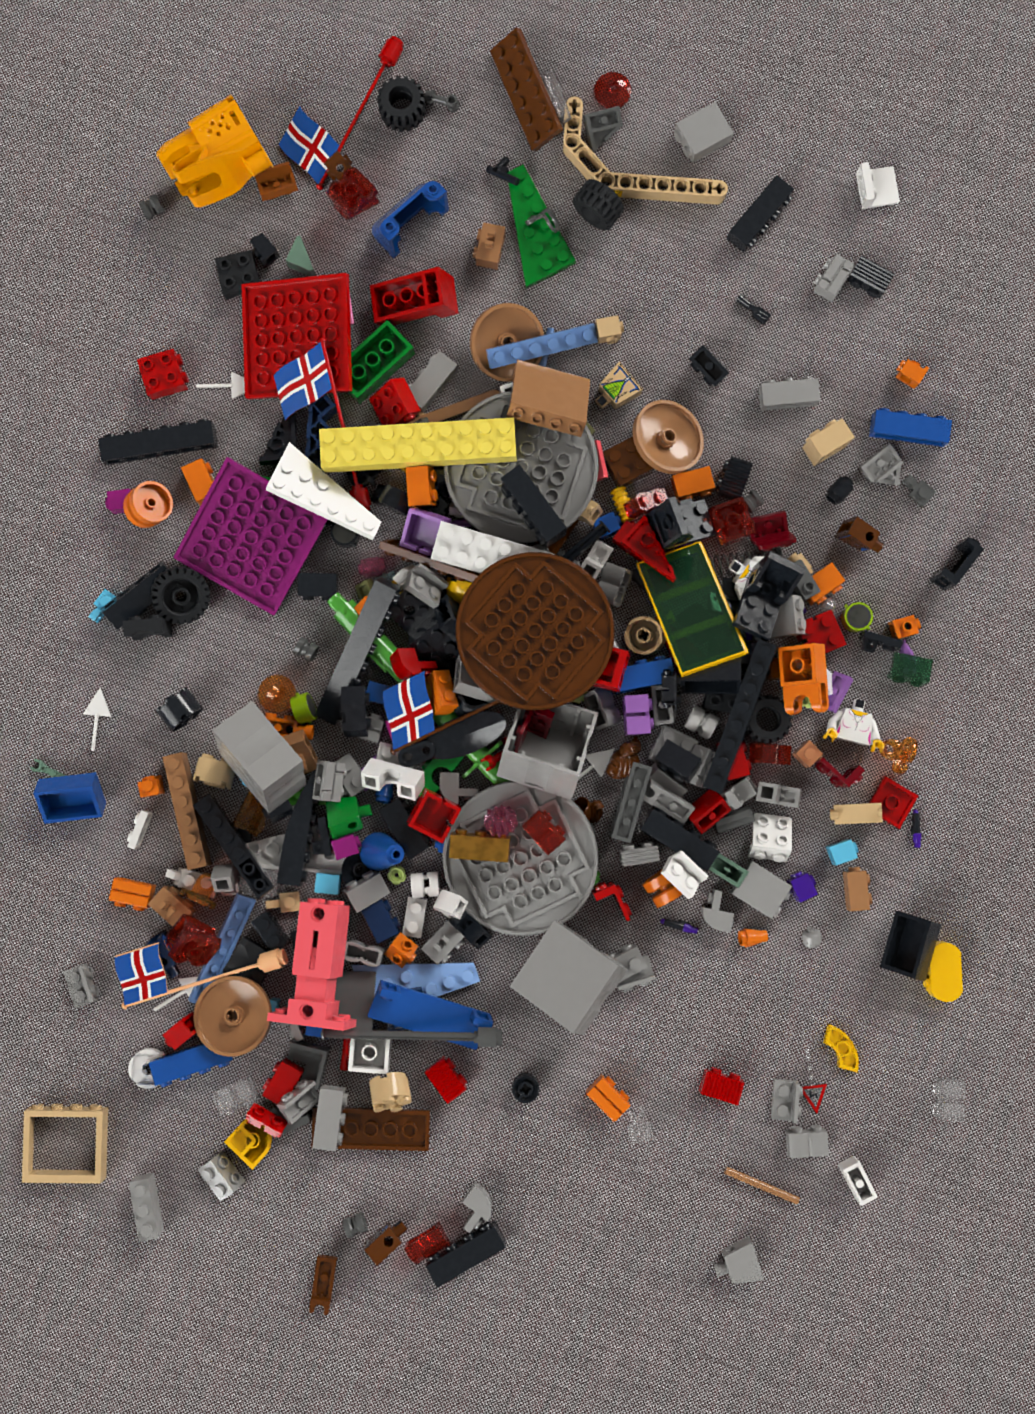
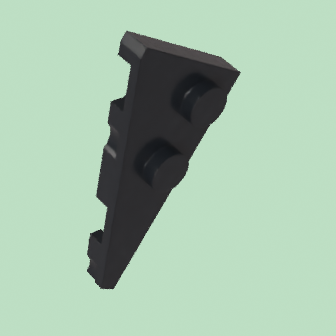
(282, 435)

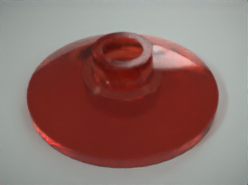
(612, 97)

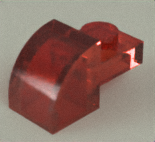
(770, 754)

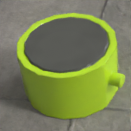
(856, 617)
(303, 708)

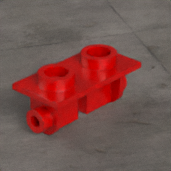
(260, 1116)

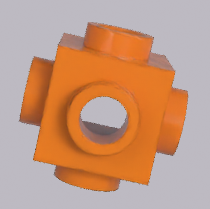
(401, 950)

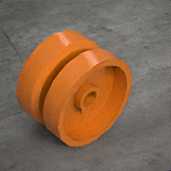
(148, 504)
(666, 893)

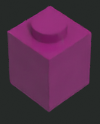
(115, 500)
(345, 846)

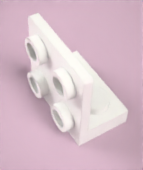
(877, 186)

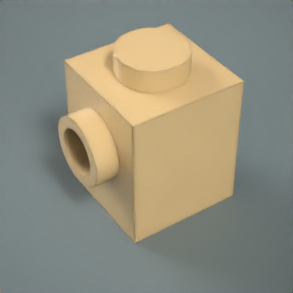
(609, 329)

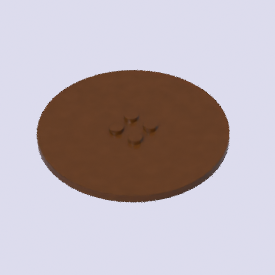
(534, 631)

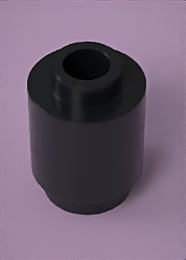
(839, 490)

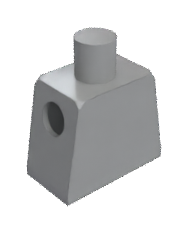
(740, 1263)

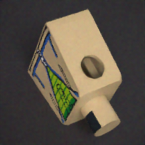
(618, 388)

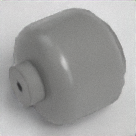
(811, 937)

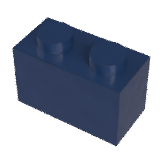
(381, 920)

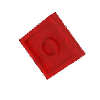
(895, 801)

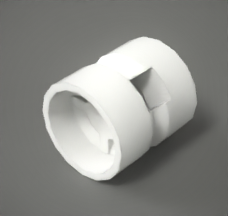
(701, 722)
(418, 884)

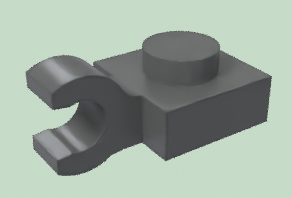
(920, 492)

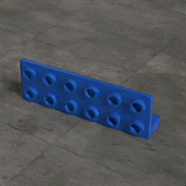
(425, 1012)

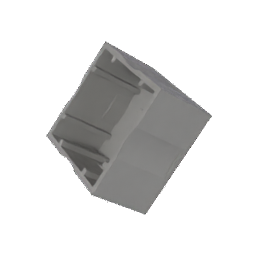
(260, 756)
(551, 762)
(568, 978)

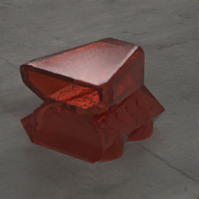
(352, 193)
(732, 521)
(192, 941)

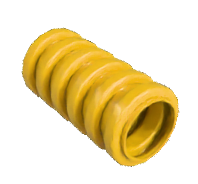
(620, 497)

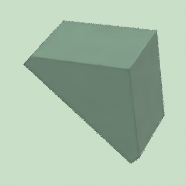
(299, 259)
(728, 870)

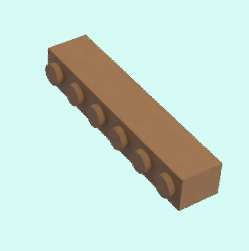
(188, 819)

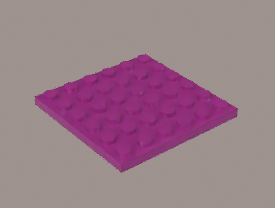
(249, 537)

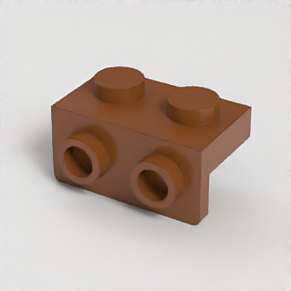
(276, 181)

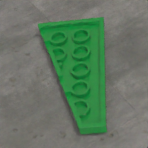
(540, 248)

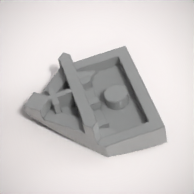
(883, 467)

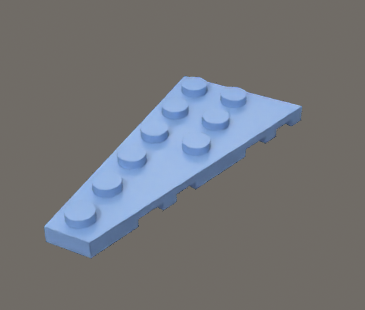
(433, 978)

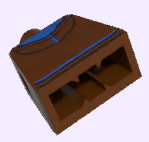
(859, 535)

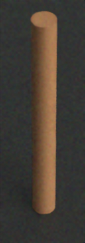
(761, 1185)

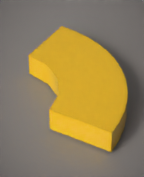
(843, 1047)

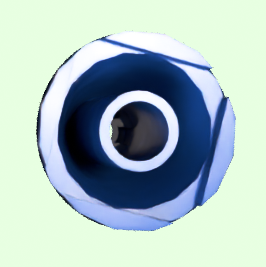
(380, 851)

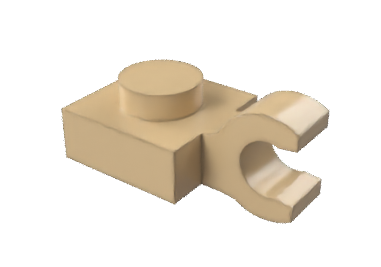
(288, 902)

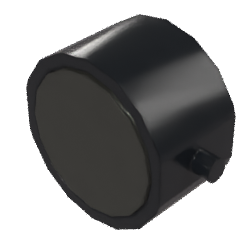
(344, 537)

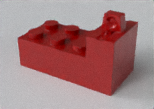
(414, 297)

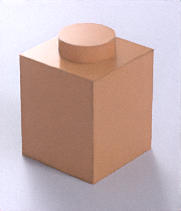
(807, 754)

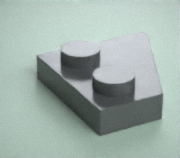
(601, 126)

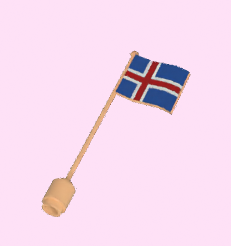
(145, 978)

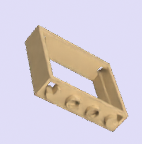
(98, 1175)

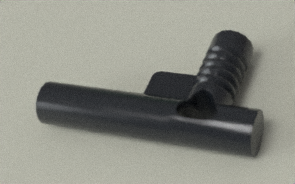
(502, 172)

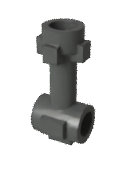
(451, 100)

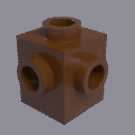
(334, 160)

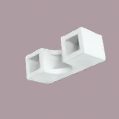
(379, 773)

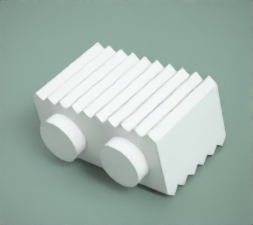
(857, 1180)

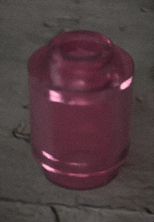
(371, 566)

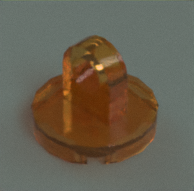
(276, 693)
(902, 753)
(199, 893)

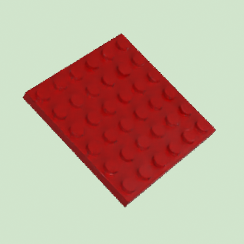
(287, 321)

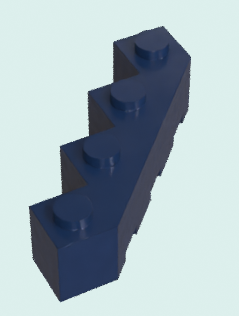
(318, 415)

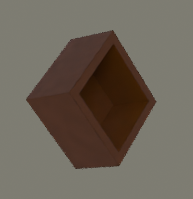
(625, 463)

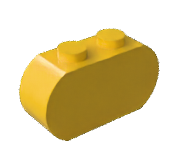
(945, 973)

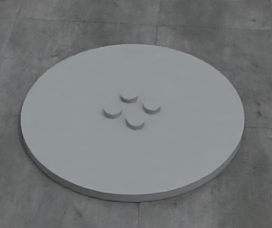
(556, 462)
(531, 887)

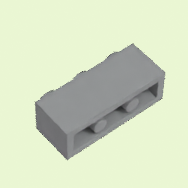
(432, 379)
(789, 393)
(330, 1118)
(146, 1207)

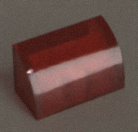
(427, 1243)

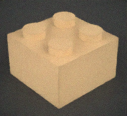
(827, 441)

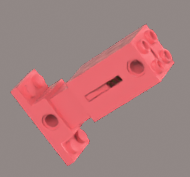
(318, 964)

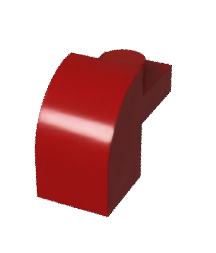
(406, 664)

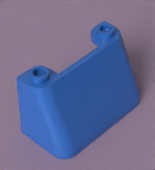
(426, 196)

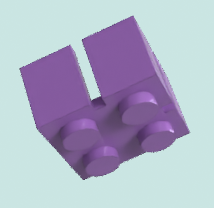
(421, 530)
(636, 715)

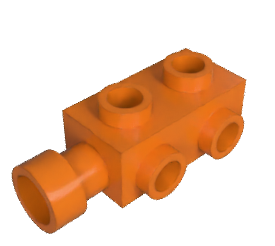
(282, 724)

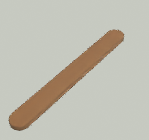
(456, 408)

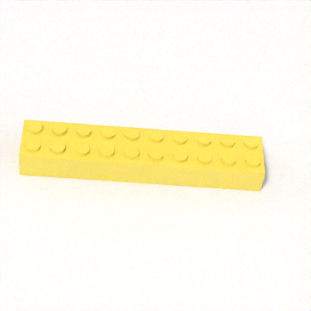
(418, 445)

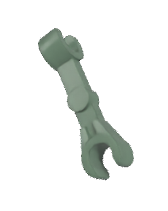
(44, 768)

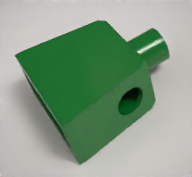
(346, 816)

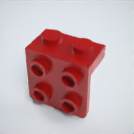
(604, 890)

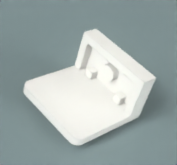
(771, 837)

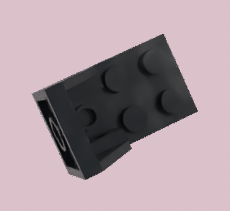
(682, 523)
(765, 591)

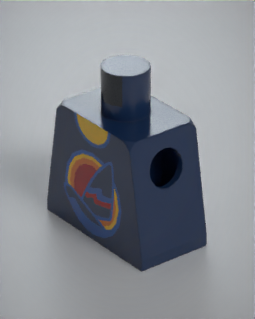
(164, 948)

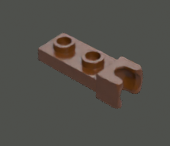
(323, 1283)

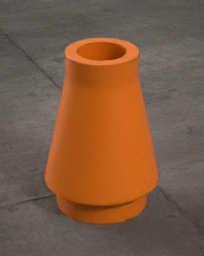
(751, 937)

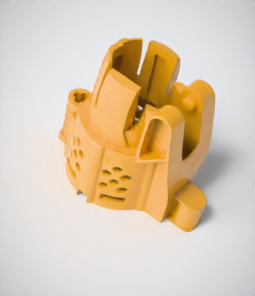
(214, 154)

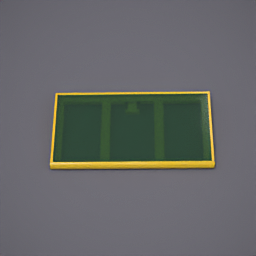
(693, 611)

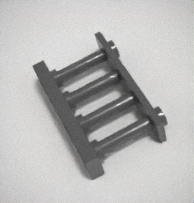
(630, 802)

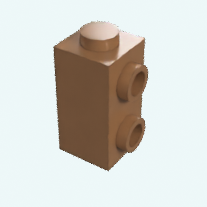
(856, 889)

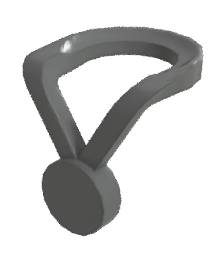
(530, 220)

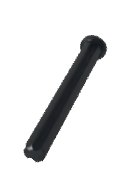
(586, 542)

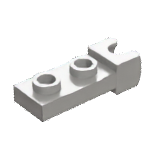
(668, 802)

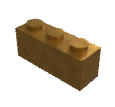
(479, 846)

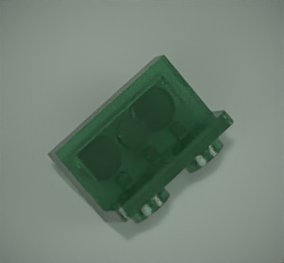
(910, 669)

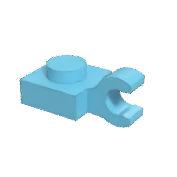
(105, 597)

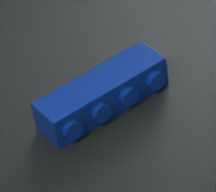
(910, 428)
(184, 1063)

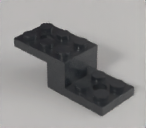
(424, 632)

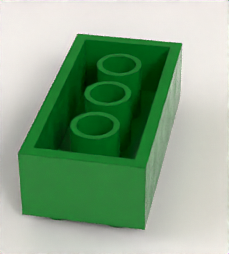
(378, 360)

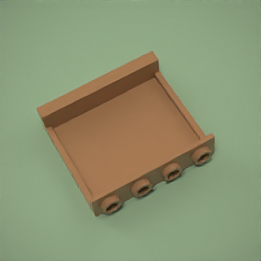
(549, 398)

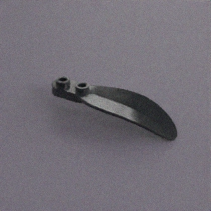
(457, 739)

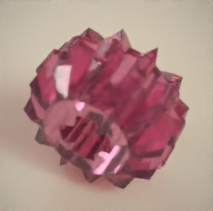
(500, 821)

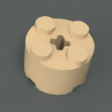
(636, 629)
(213, 772)
(390, 1092)

